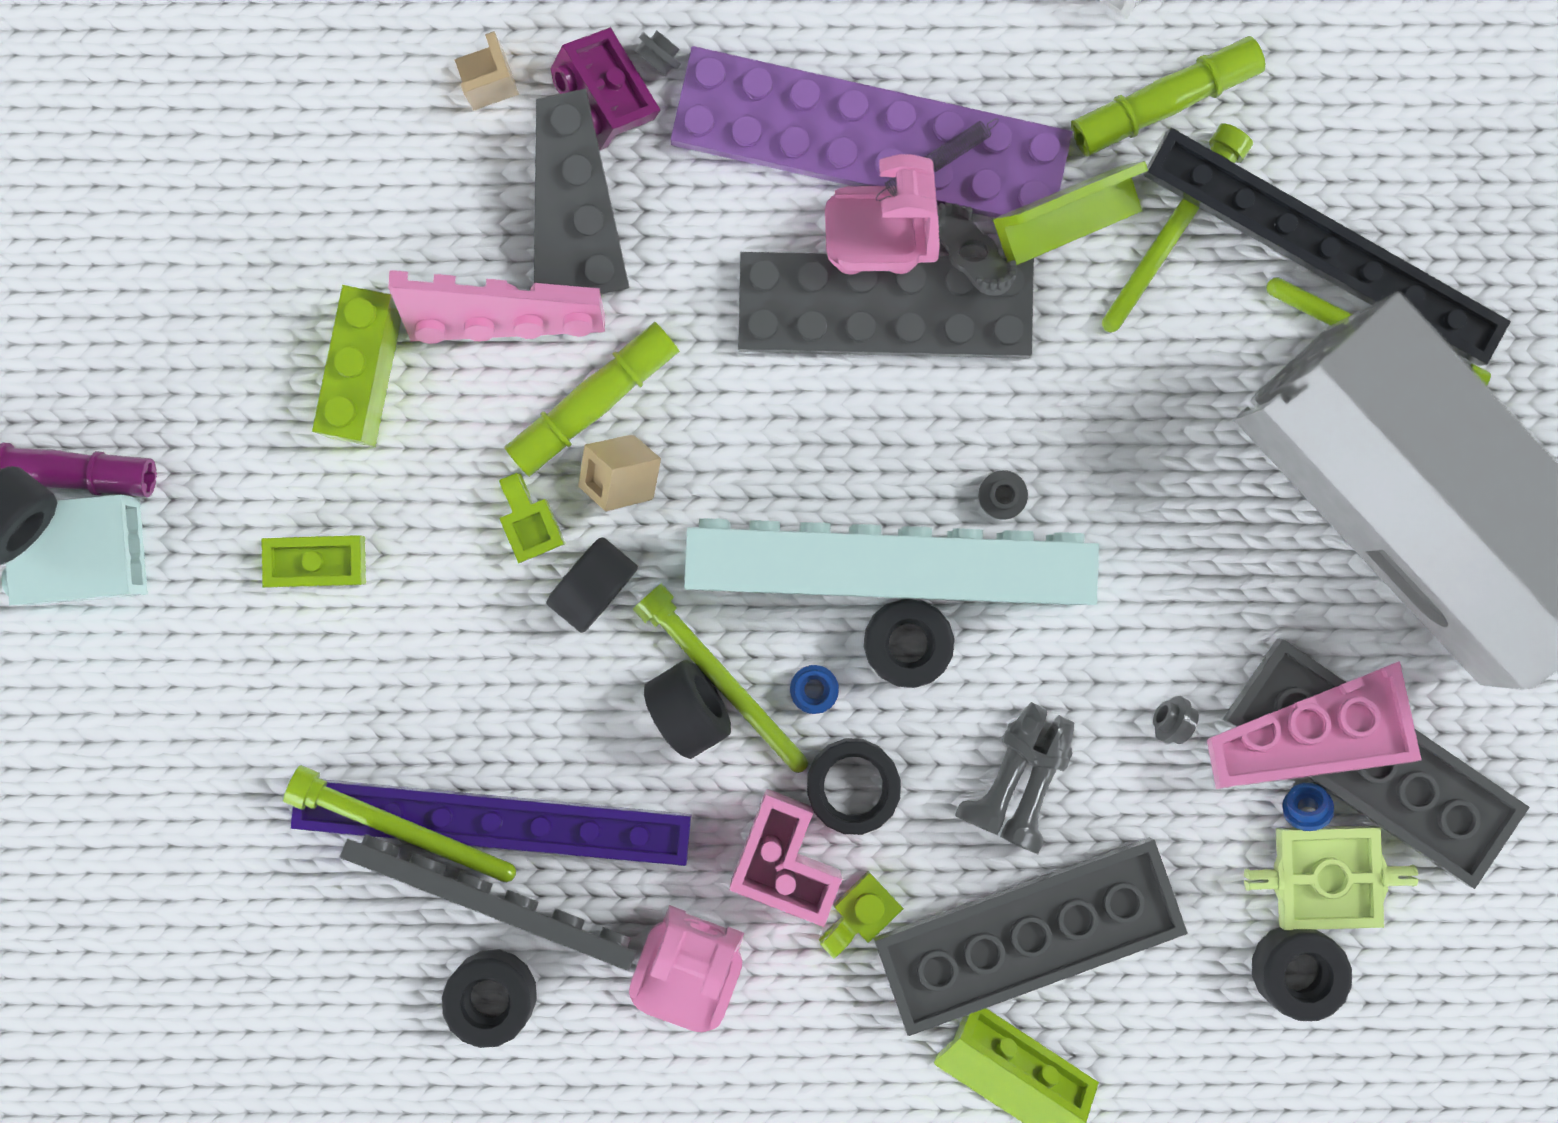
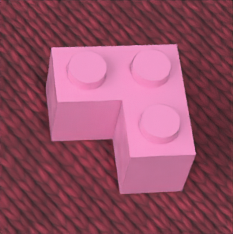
(774, 870)

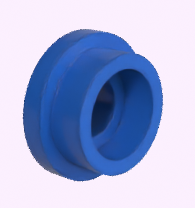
(819, 704)
(1310, 796)

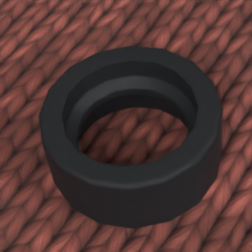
(866, 821)

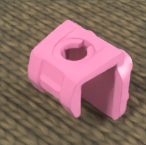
(887, 232)
(687, 971)

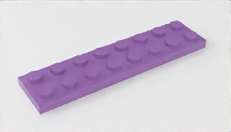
(844, 128)

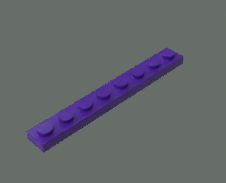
(516, 823)

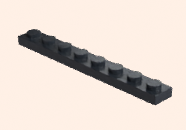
(1321, 243)

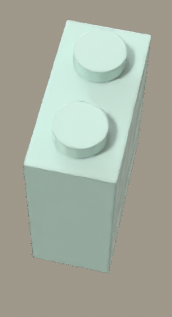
(82, 555)

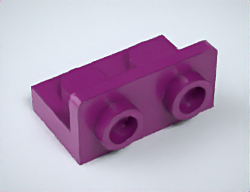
(613, 84)

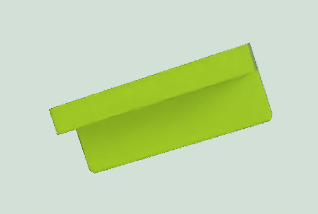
(1070, 213)
(1016, 1072)

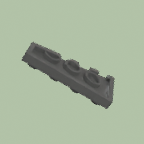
(573, 207)

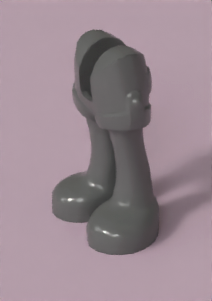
(1021, 750)

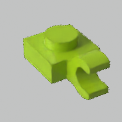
(531, 525)
(864, 910)

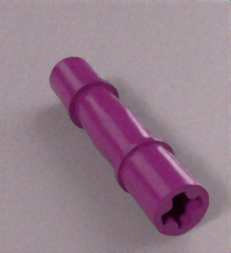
(78, 471)

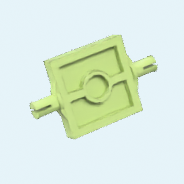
(1330, 878)

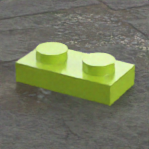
(313, 561)

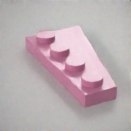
(498, 309)
(1333, 732)

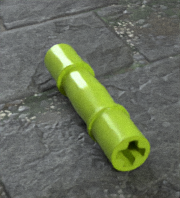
(1168, 96)
(591, 399)

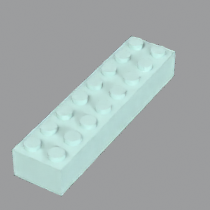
(892, 566)

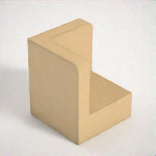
(486, 75)
(619, 472)

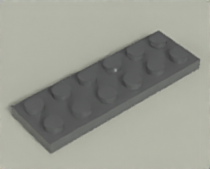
(931, 311)
(1427, 804)
(475, 895)
(1030, 936)

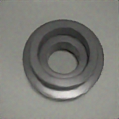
(658, 52)
(989, 502)
(1175, 720)

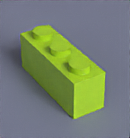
(358, 366)

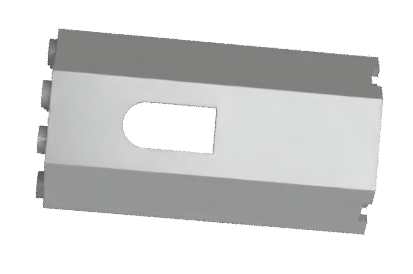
(1424, 484)

